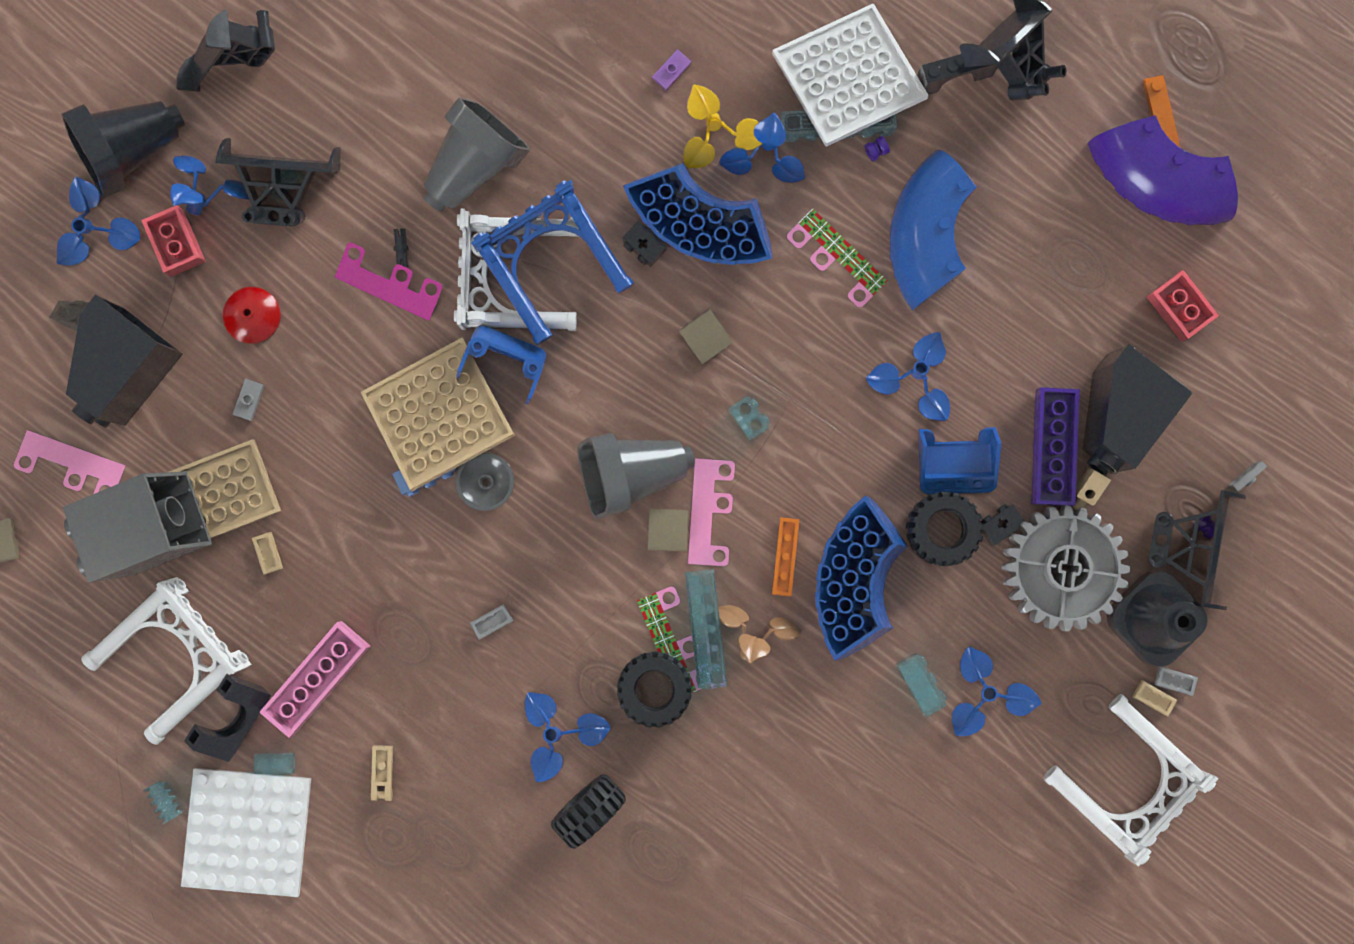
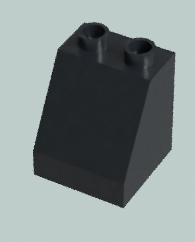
(115, 363)
(1128, 409)

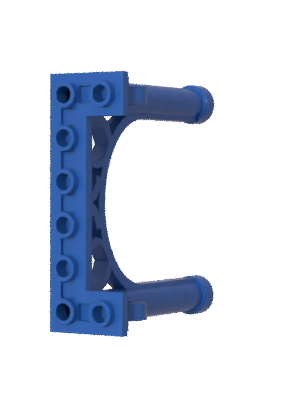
(587, 231)

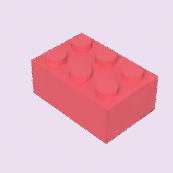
(173, 241)
(1182, 306)

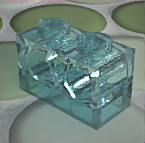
(745, 420)

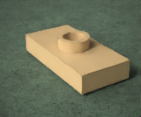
(267, 553)
(1154, 698)

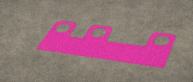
(388, 290)

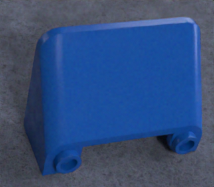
(959, 464)

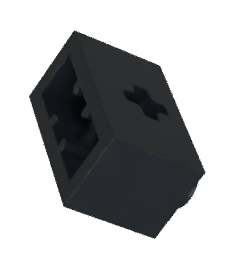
(638, 234)
(1011, 524)

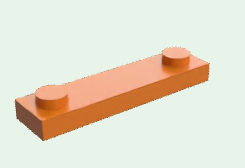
(1160, 106)
(785, 556)

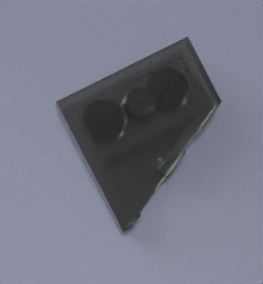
(68, 313)

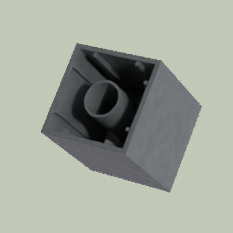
(136, 526)

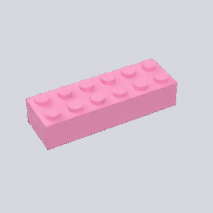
(315, 679)

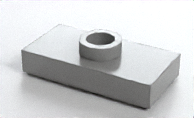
(248, 399)
(1247, 477)
(491, 621)
(1175, 681)

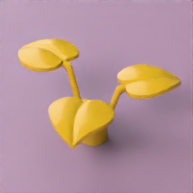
(705, 105)

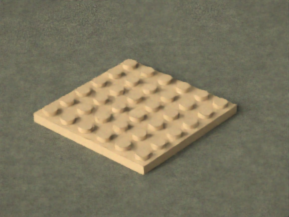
(435, 417)

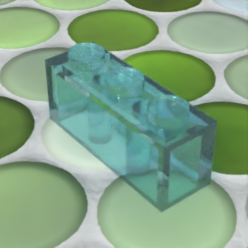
(922, 684)

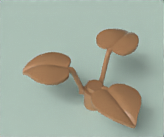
(753, 647)

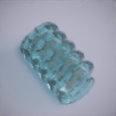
(163, 800)

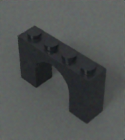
(939, 72)
(225, 741)

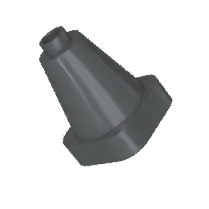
(470, 154)
(628, 470)

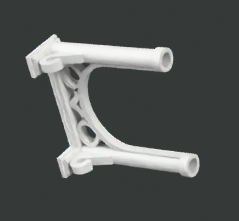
(506, 318)
(223, 663)
(1136, 849)

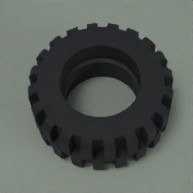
(969, 521)
(635, 708)
(588, 811)

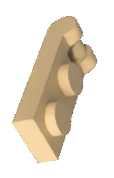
(382, 772)

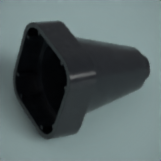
(120, 139)
(1149, 618)

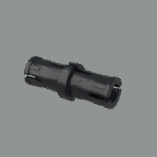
(400, 247)

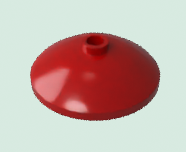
(260, 323)

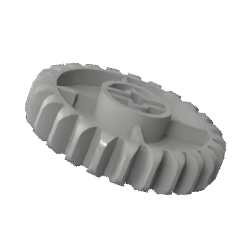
(1060, 597)

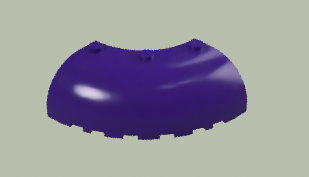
(1165, 177)

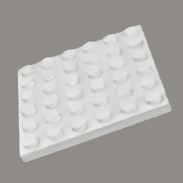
(849, 74)
(246, 832)

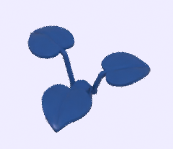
(771, 135)
(195, 200)
(70, 246)
(929, 352)
(976, 666)
(540, 709)

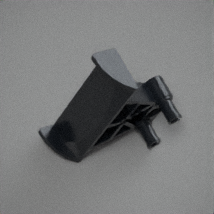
(1024, 37)
(227, 45)
(262, 213)
(1164, 525)

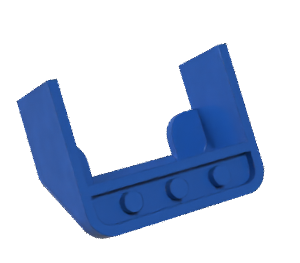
(488, 338)

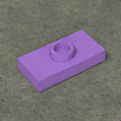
(671, 70)

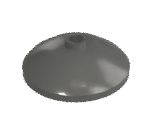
(471, 477)

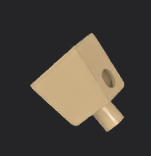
(1090, 481)

